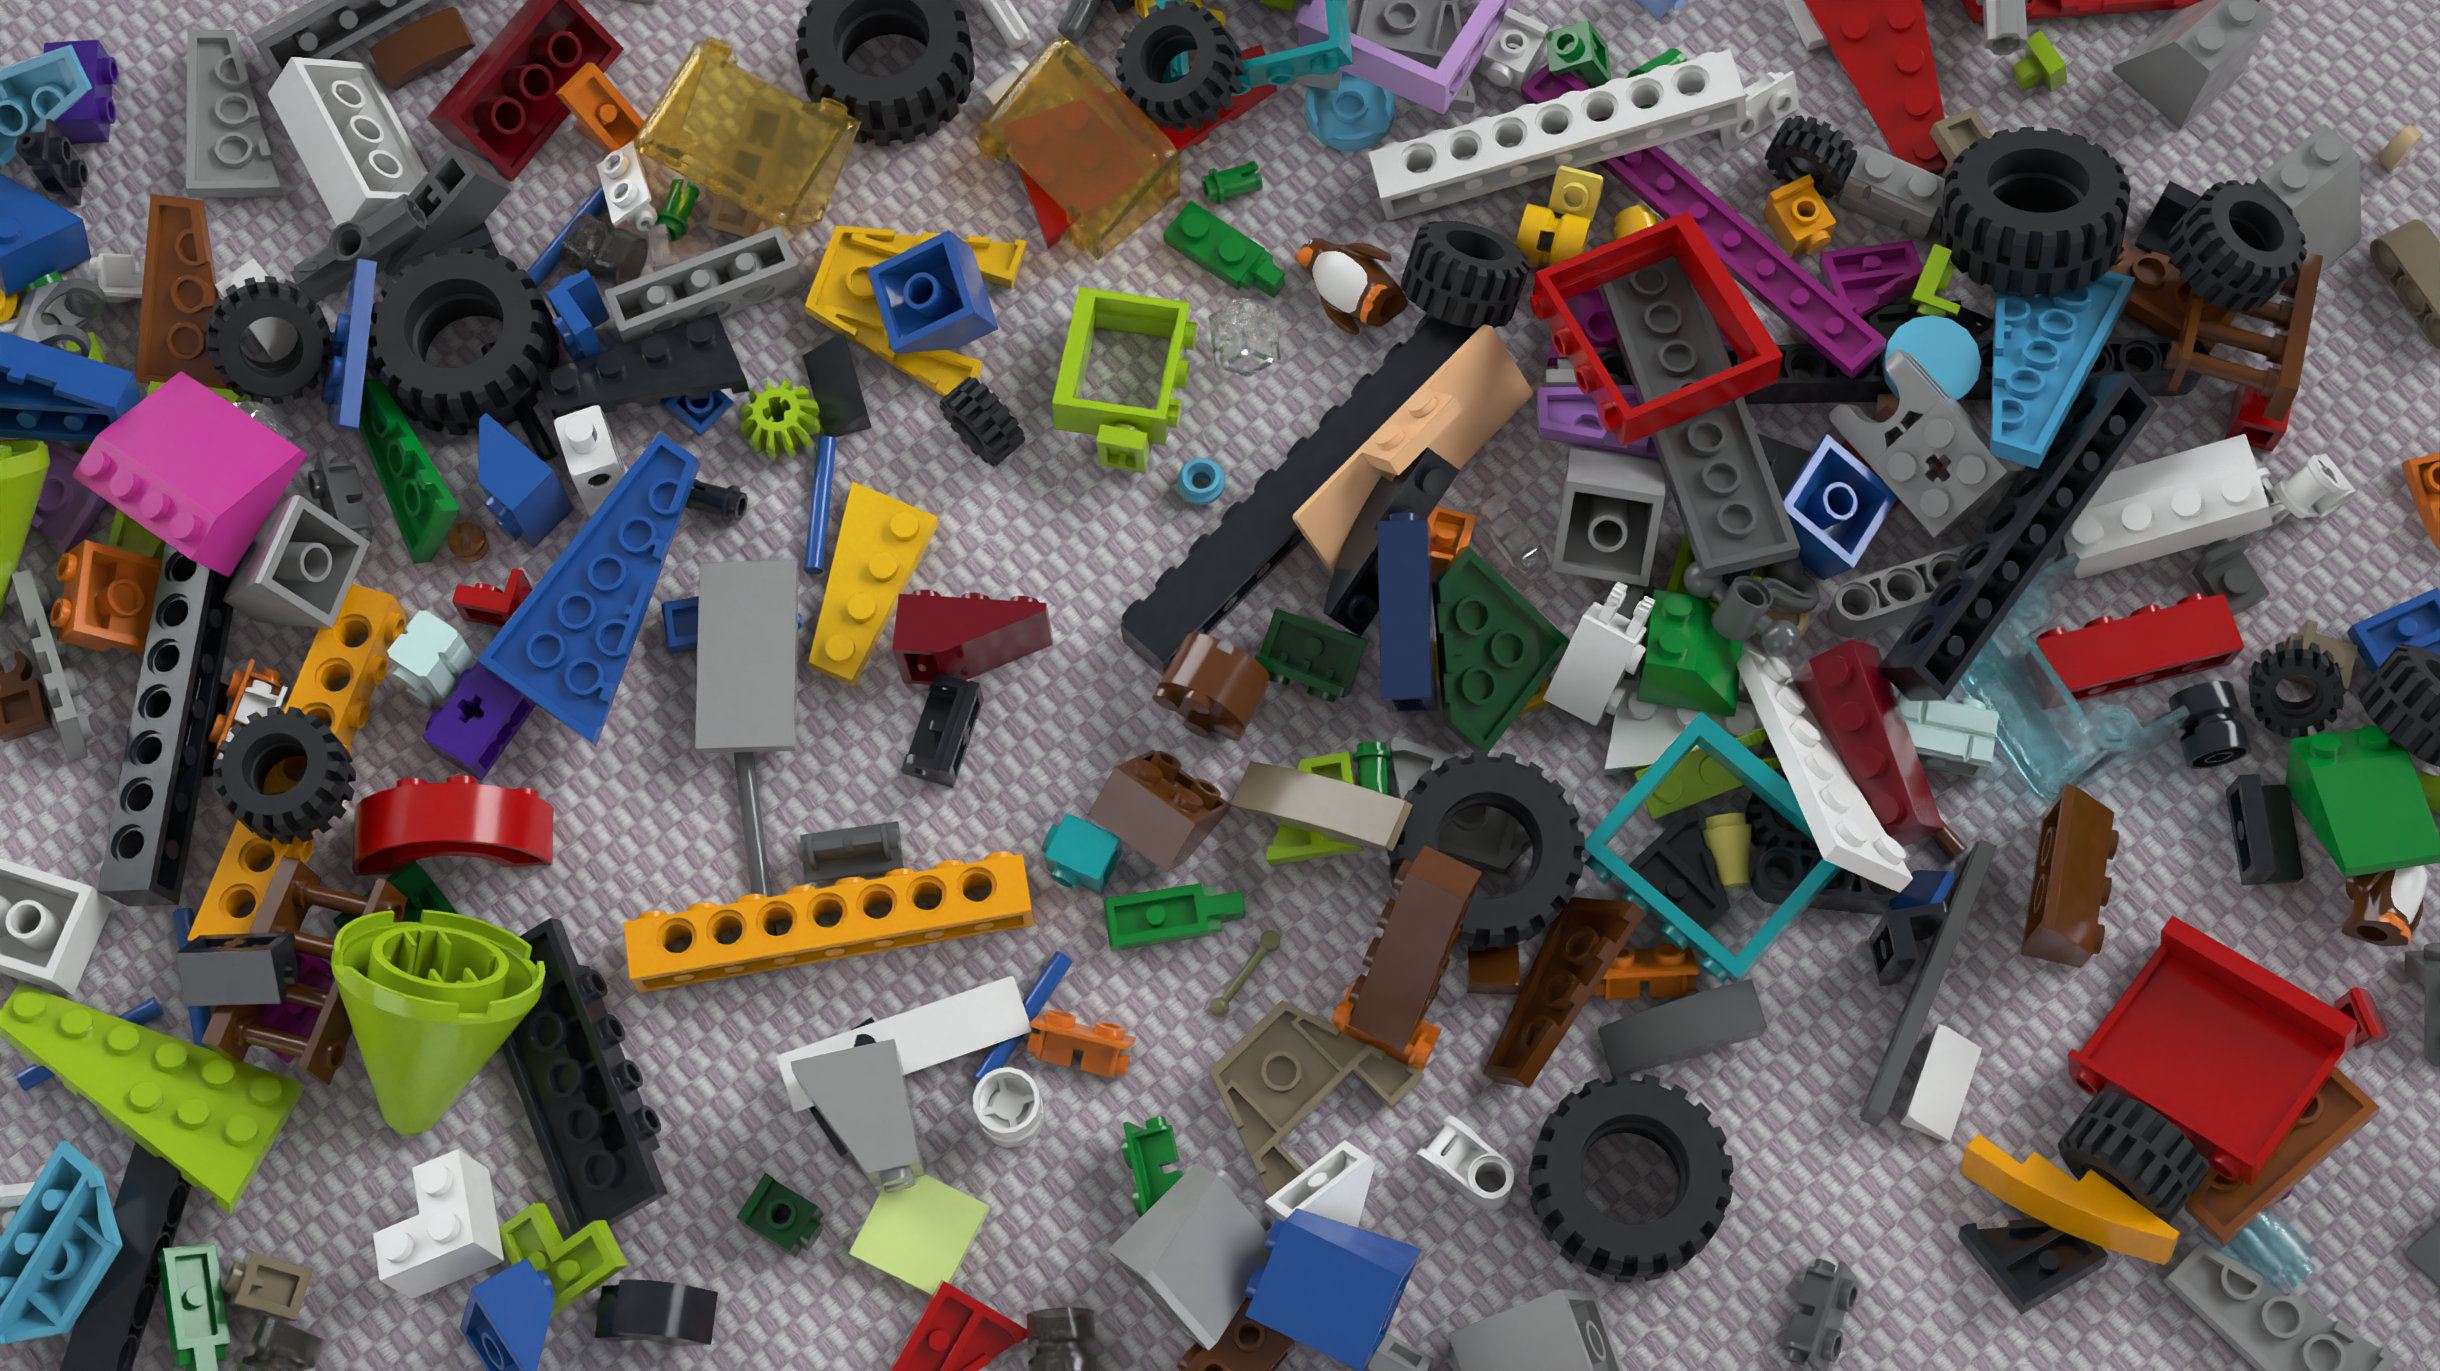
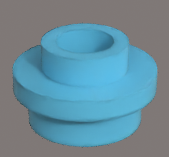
(1198, 469)

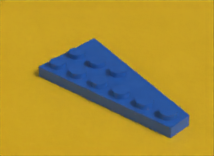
(584, 615)

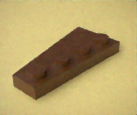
(1560, 982)

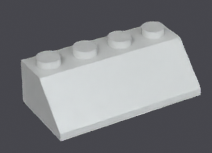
(346, 135)
(2170, 507)

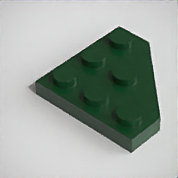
(1489, 649)

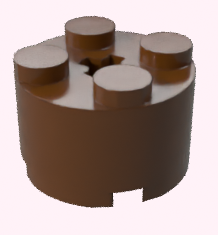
(1212, 687)

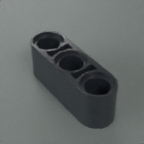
(1797, 863)

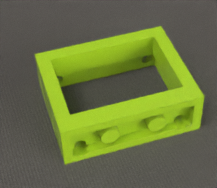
(1126, 314)

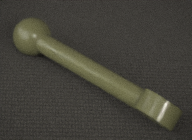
(1269, 942)

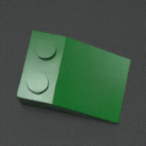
(2362, 800)

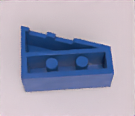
(35, 237)
(59, 393)

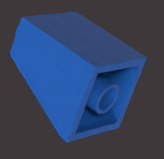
(1330, 1285)

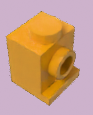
(1795, 232)

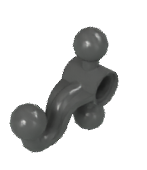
(1747, 600)

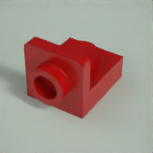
(488, 603)

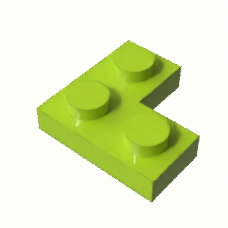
(571, 1265)

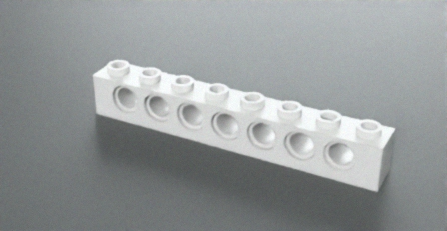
(1581, 143)

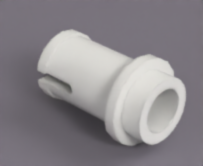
(1000, 85)

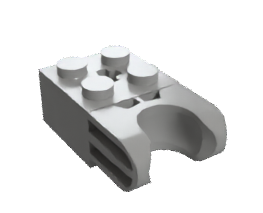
(1915, 438)

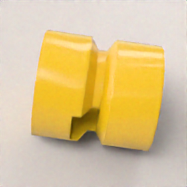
(1569, 237)

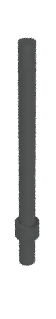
(753, 827)

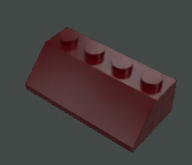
(508, 96)
(1871, 737)

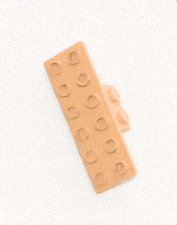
(1448, 414)

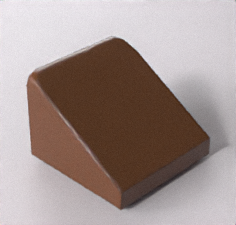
(1493, 971)

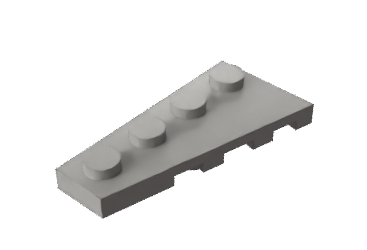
(223, 126)
(58, 682)
(2265, 1323)

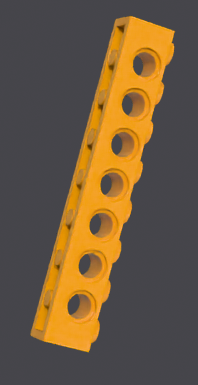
(348, 709)
(807, 943)

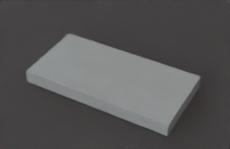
(747, 656)

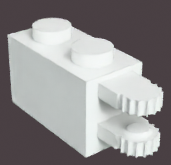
(1599, 657)

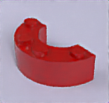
(451, 820)

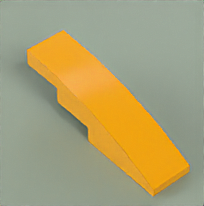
(2084, 1209)

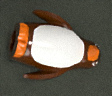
(1352, 283)
(2386, 905)

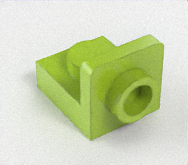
(1935, 276)
(1123, 447)

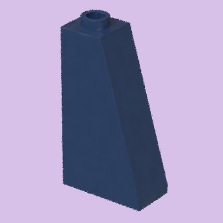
(1406, 614)

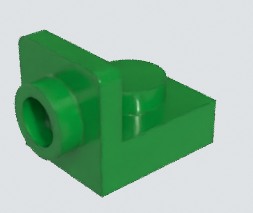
(1579, 49)

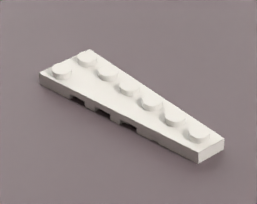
(1824, 789)

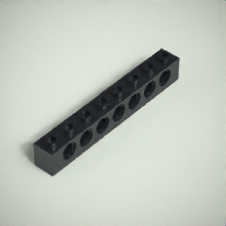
(2017, 539)
(158, 773)

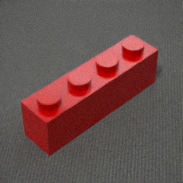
(2143, 647)

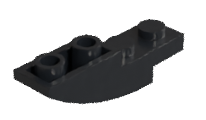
(1354, 585)

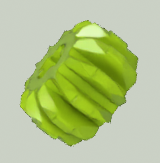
(774, 436)

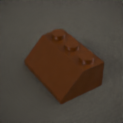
(2070, 879)

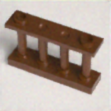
(2283, 349)
(284, 910)

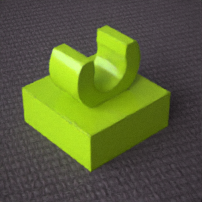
(2040, 63)

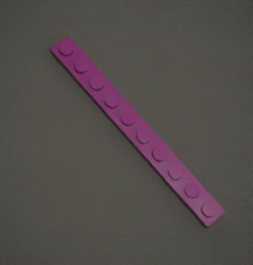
(1742, 249)

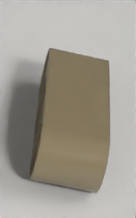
(2411, 267)

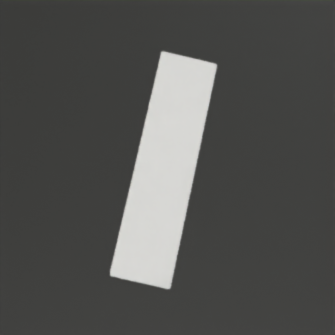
(928, 1032)

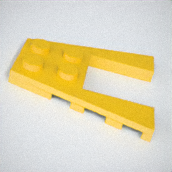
(847, 303)

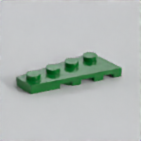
(407, 475)

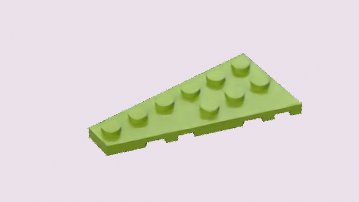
(164, 1093)

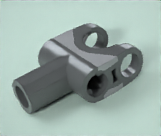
(54, 315)

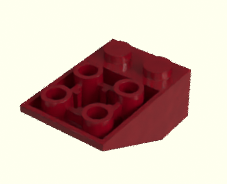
(965, 634)

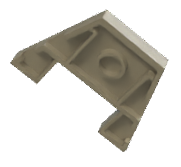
(1286, 1072)

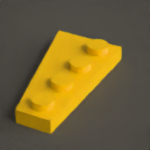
(871, 565)

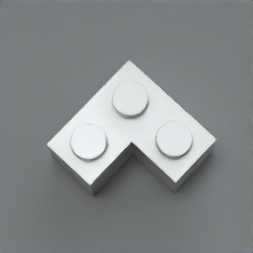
(450, 1235)

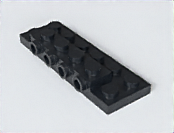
(583, 1090)

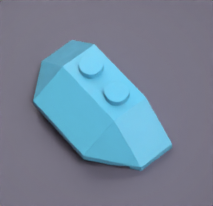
(56, 1248)

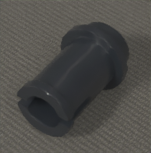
(725, 502)

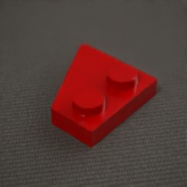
(956, 1334)

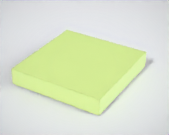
(920, 1233)

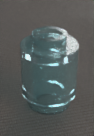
(2277, 1250)

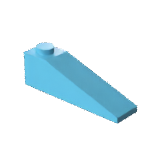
(35, 92)

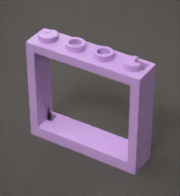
(1404, 75)

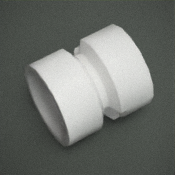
(1009, 1107)

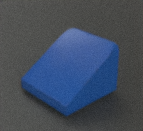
(1924, 889)

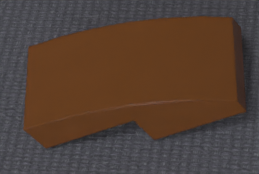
(422, 44)

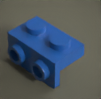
(578, 313)

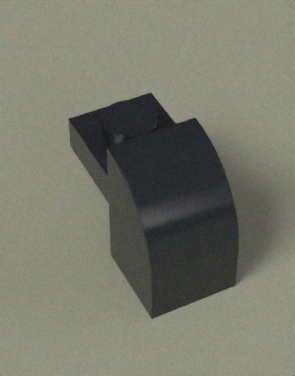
(656, 1313)

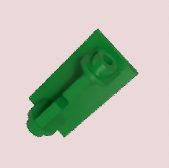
(1146, 1154)

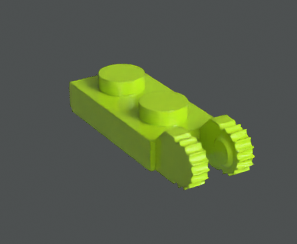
(1699, 778)

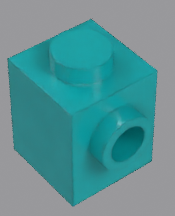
(1081, 854)

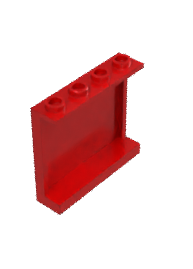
(2216, 1049)

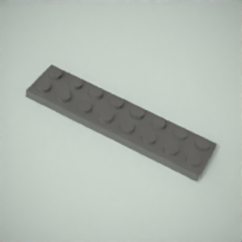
(1715, 457)

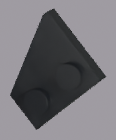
(1685, 871)
(2031, 1259)

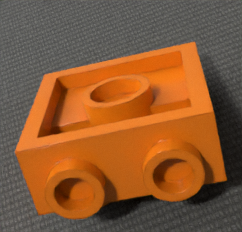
(105, 597)

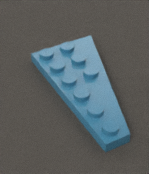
(2043, 360)

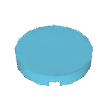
(1352, 116)
(1942, 349)

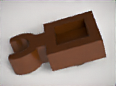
(22, 701)

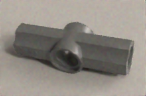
(369, 240)

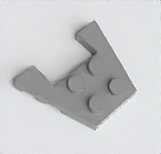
(1409, 27)

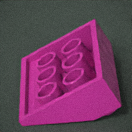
(192, 471)

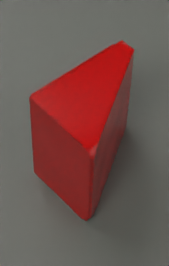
(2361, 1007)

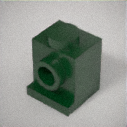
(763, 1205)

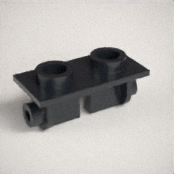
(54, 161)

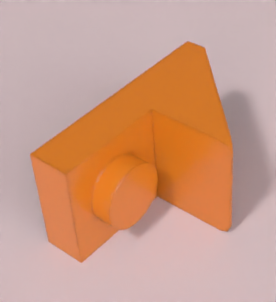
(600, 109)
(1448, 534)

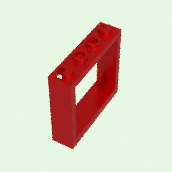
(1715, 286)

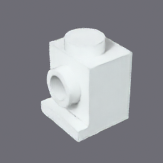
(1514, 50)

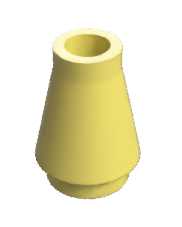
(1730, 846)

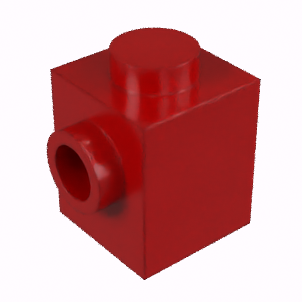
(2248, 419)

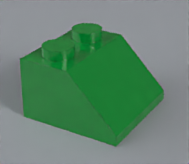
(1688, 658)

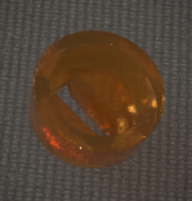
(477, 538)

